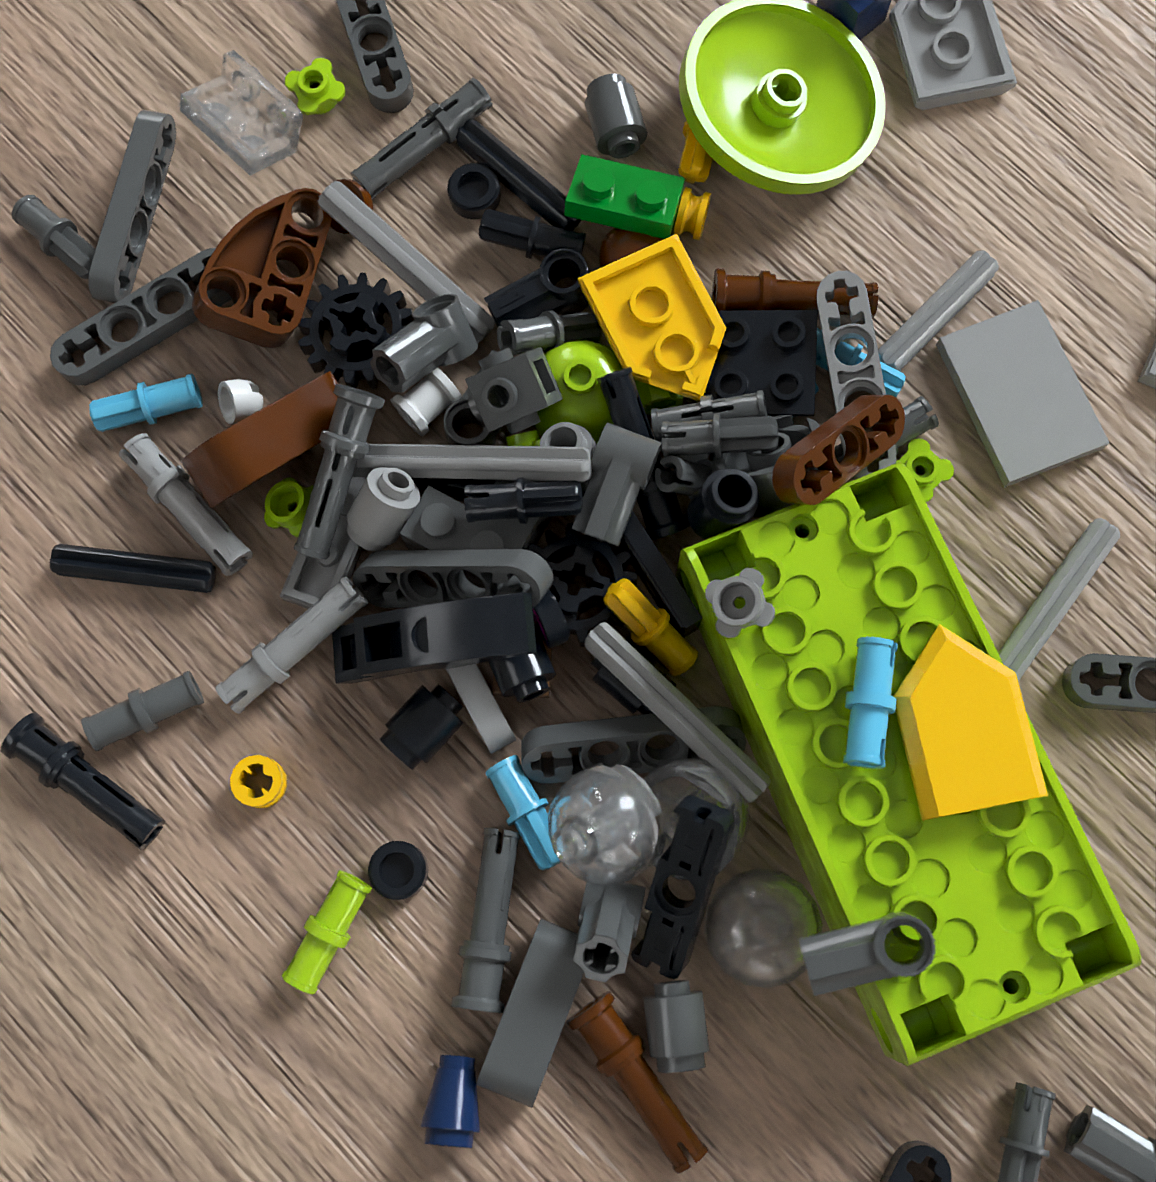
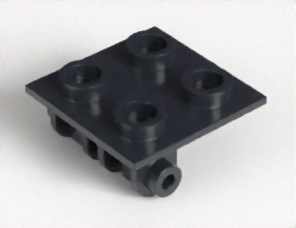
(769, 354)

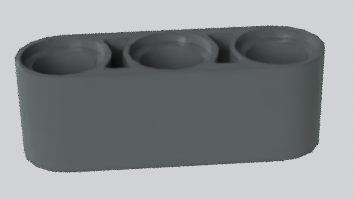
(533, 1016)

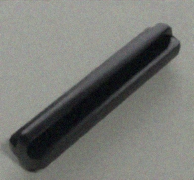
(515, 174)
(133, 568)

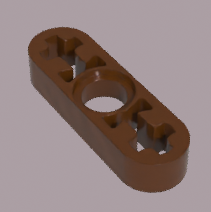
(816, 450)

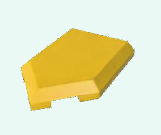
(658, 317)
(965, 730)

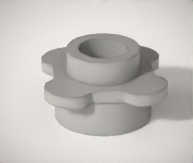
(723, 595)

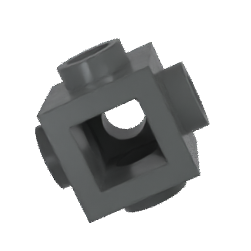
(512, 389)

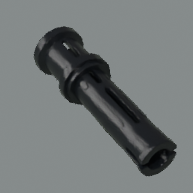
(659, 509)
(63, 766)

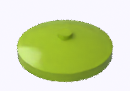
(781, 95)

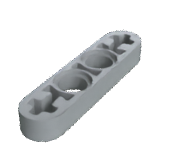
(851, 378)

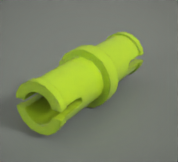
(326, 932)

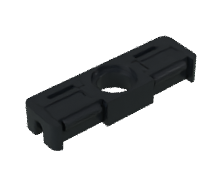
(696, 856)

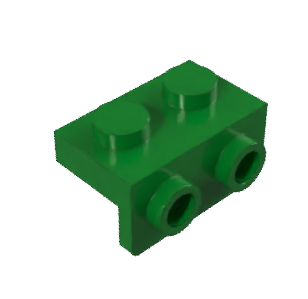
(624, 196)

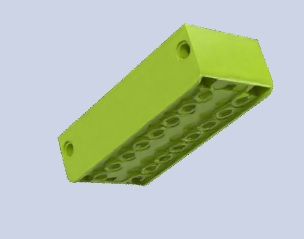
(1001, 887)

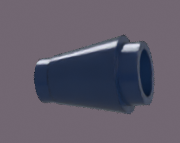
(453, 1104)

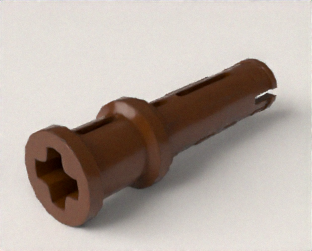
(769, 293)
(621, 1056)

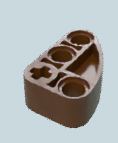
(248, 270)
(262, 441)

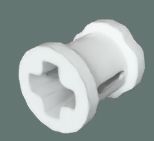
(426, 400)

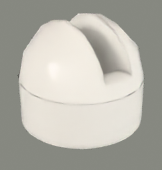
(238, 399)

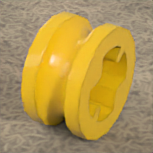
(692, 213)
(247, 795)

